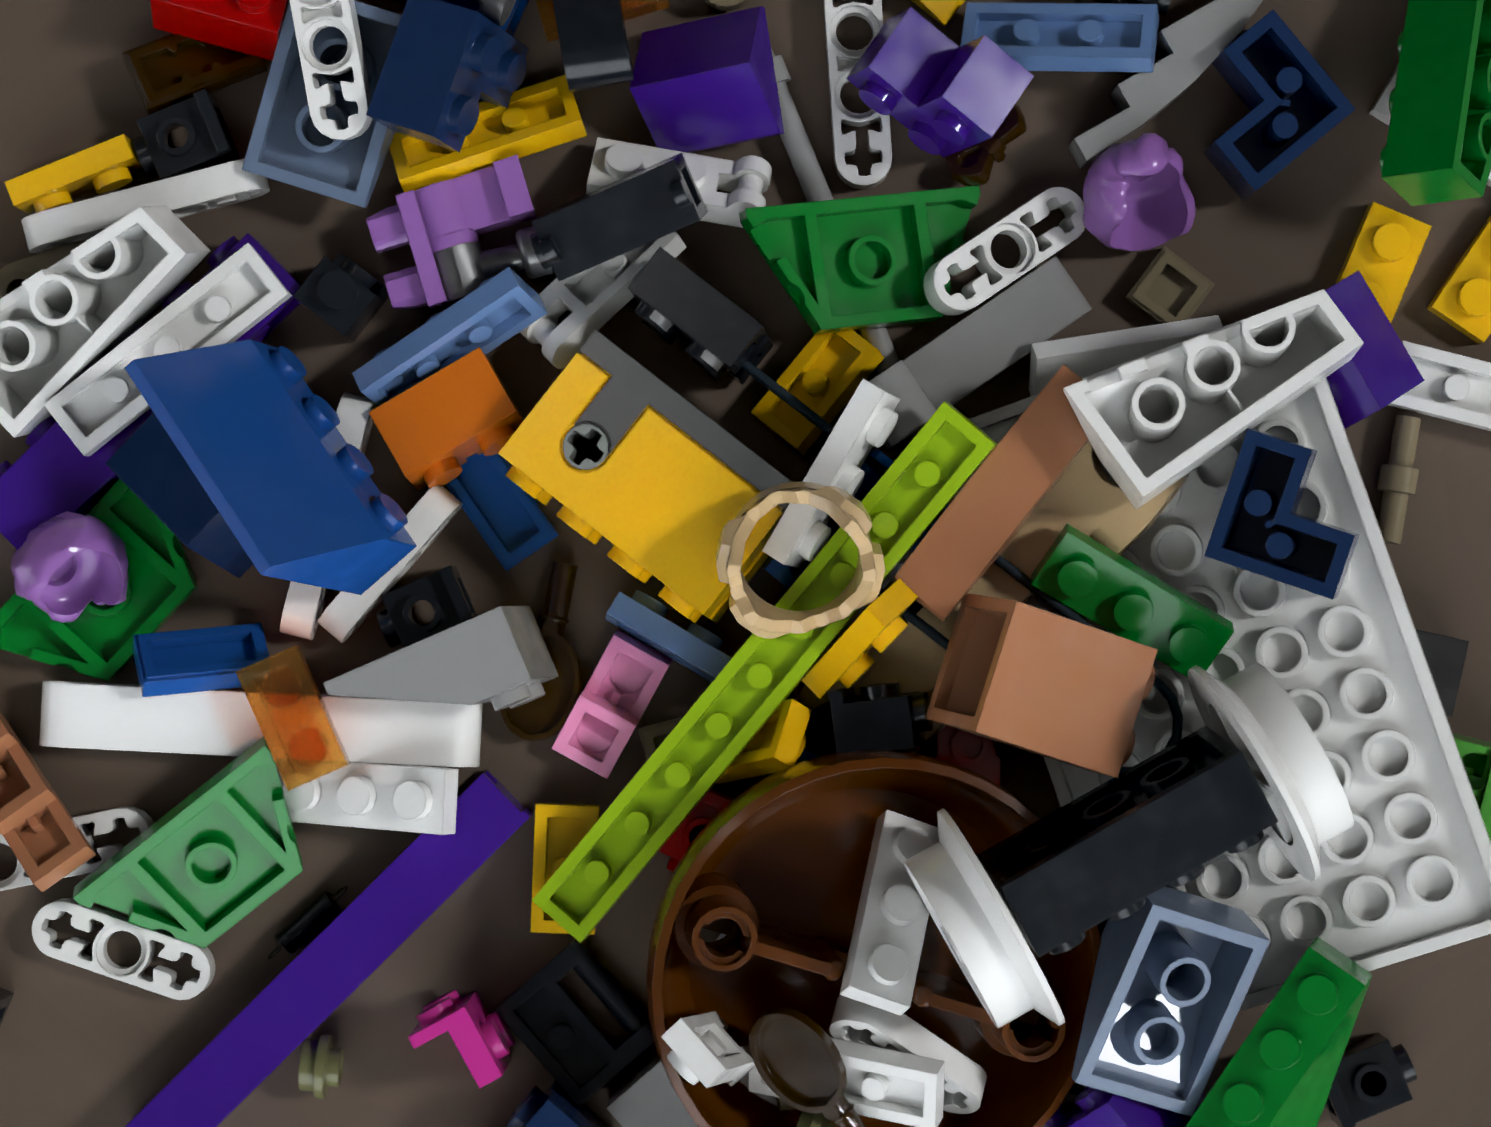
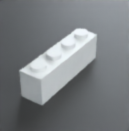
(87, 307)
(1188, 403)

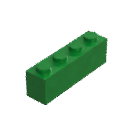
(1441, 103)
(1294, 1048)

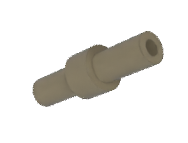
(1398, 478)

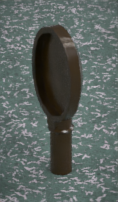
(548, 714)
(802, 1065)

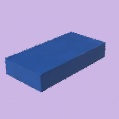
(501, 510)
(196, 658)

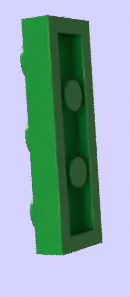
(1131, 601)

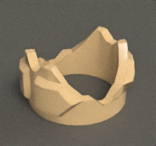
(768, 620)

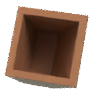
(1042, 683)

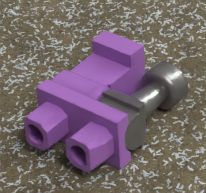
(443, 235)

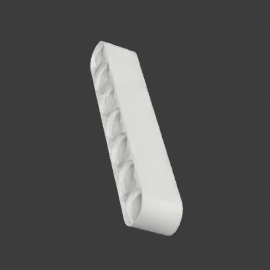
(224, 724)

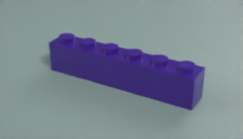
(55, 473)

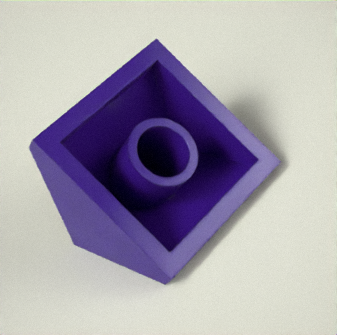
(708, 82)
(1381, 366)

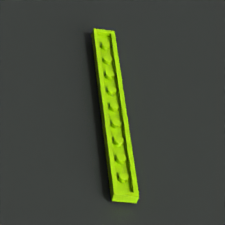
(756, 680)

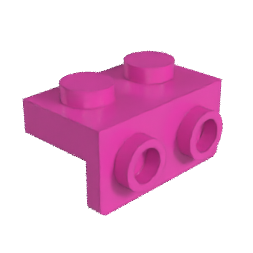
(479, 1036)

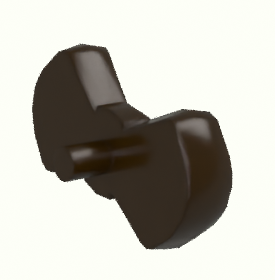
(974, 164)

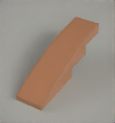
(996, 500)
(35, 817)

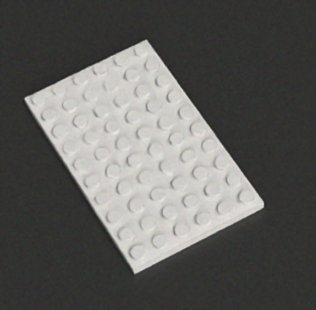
(1418, 851)

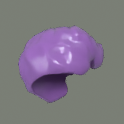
(1137, 195)
(70, 565)

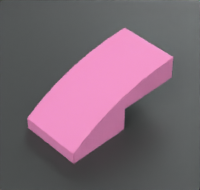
(612, 704)

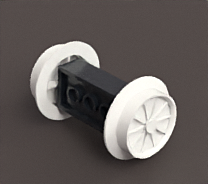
(1131, 836)

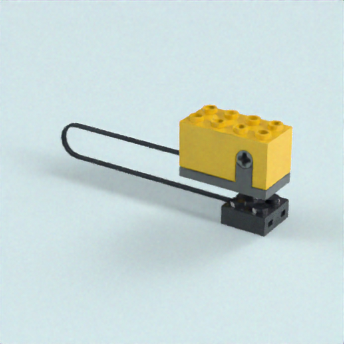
(666, 466)

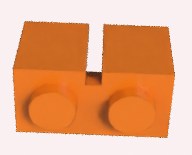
(447, 420)

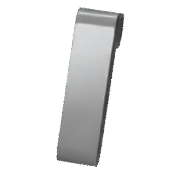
(981, 346)

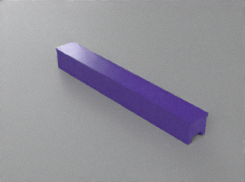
(337, 961)

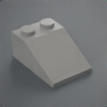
(472, 663)

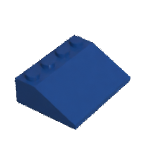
(276, 463)

